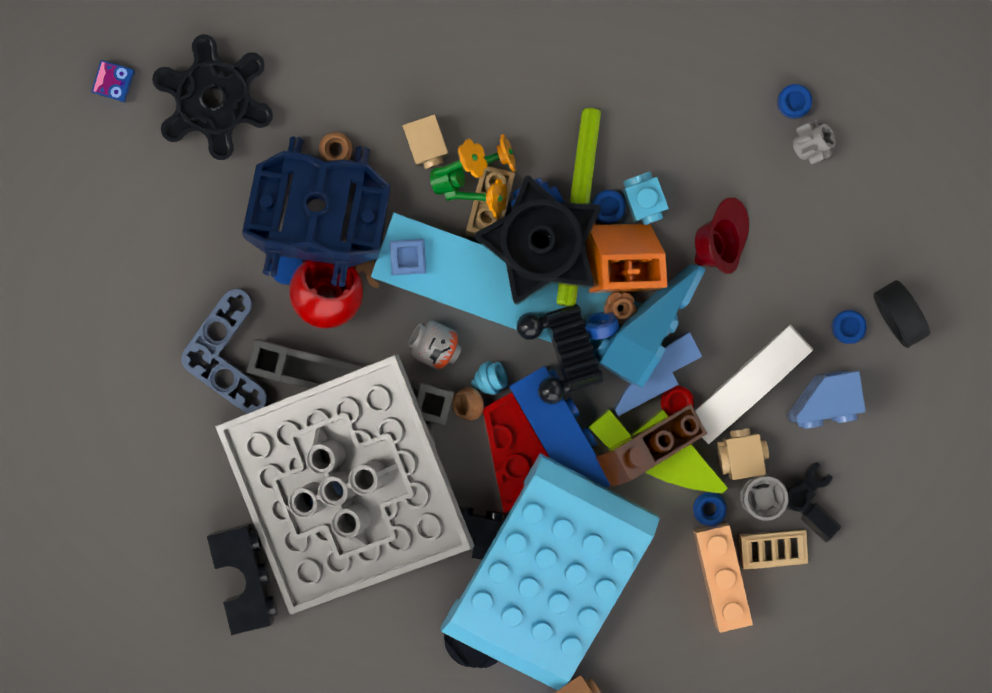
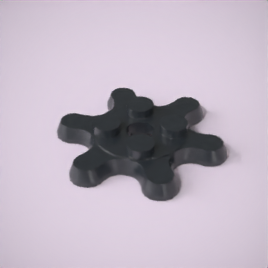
(189, 92)

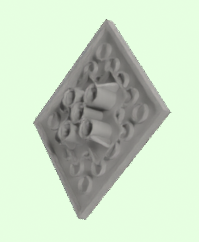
(363, 424)

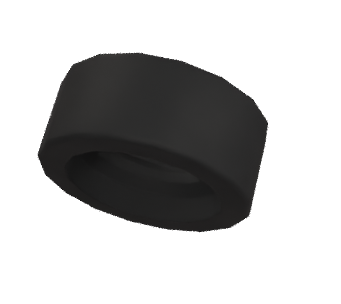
(901, 313)

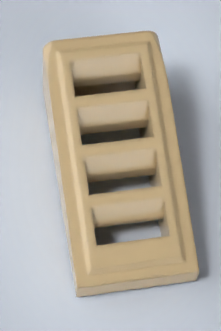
(745, 549)

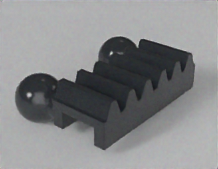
(571, 348)

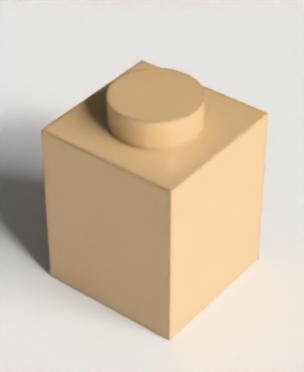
(426, 142)

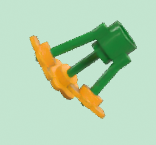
(450, 178)

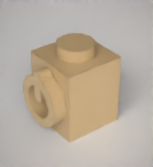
(742, 454)

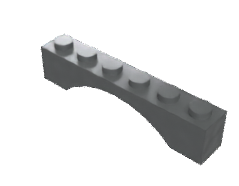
(312, 370)

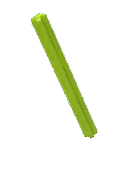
(582, 180)

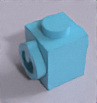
(645, 198)

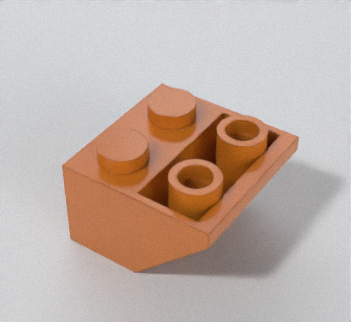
(626, 259)

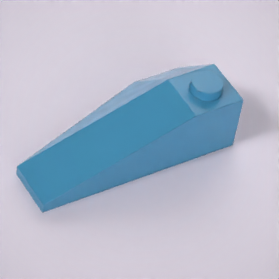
(637, 344)

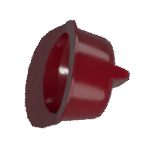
(724, 237)

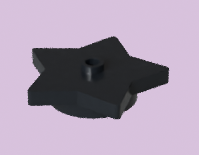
(538, 216)

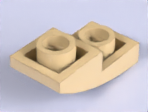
(480, 214)

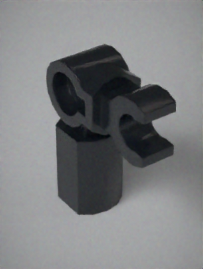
(812, 514)

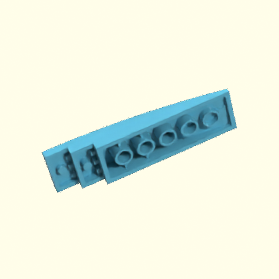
(471, 277)

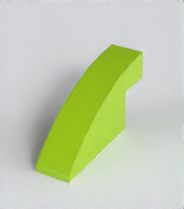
(681, 469)

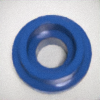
(717, 516)

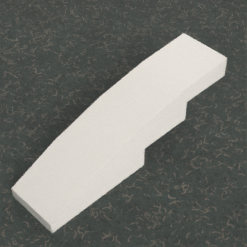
(752, 382)

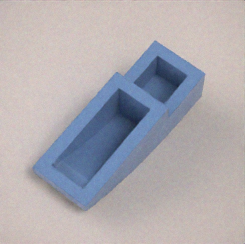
(677, 355)

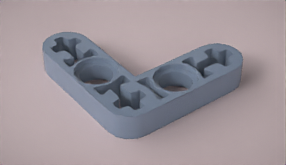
(213, 349)

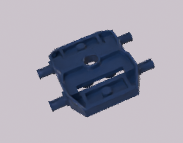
(311, 233)

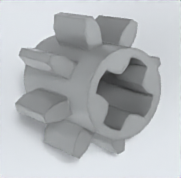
(814, 141)

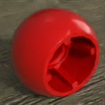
(321, 302)

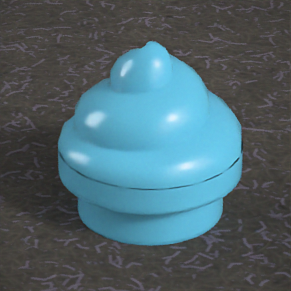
(490, 378)

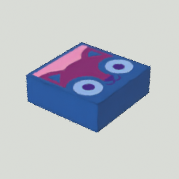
(113, 81)

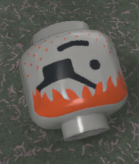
(434, 344)

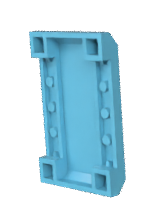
(552, 573)

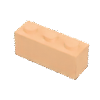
(722, 577)

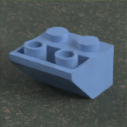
(829, 396)

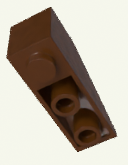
(651, 446)

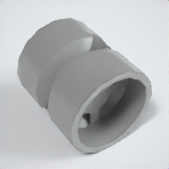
(763, 497)

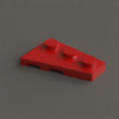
(512, 446)

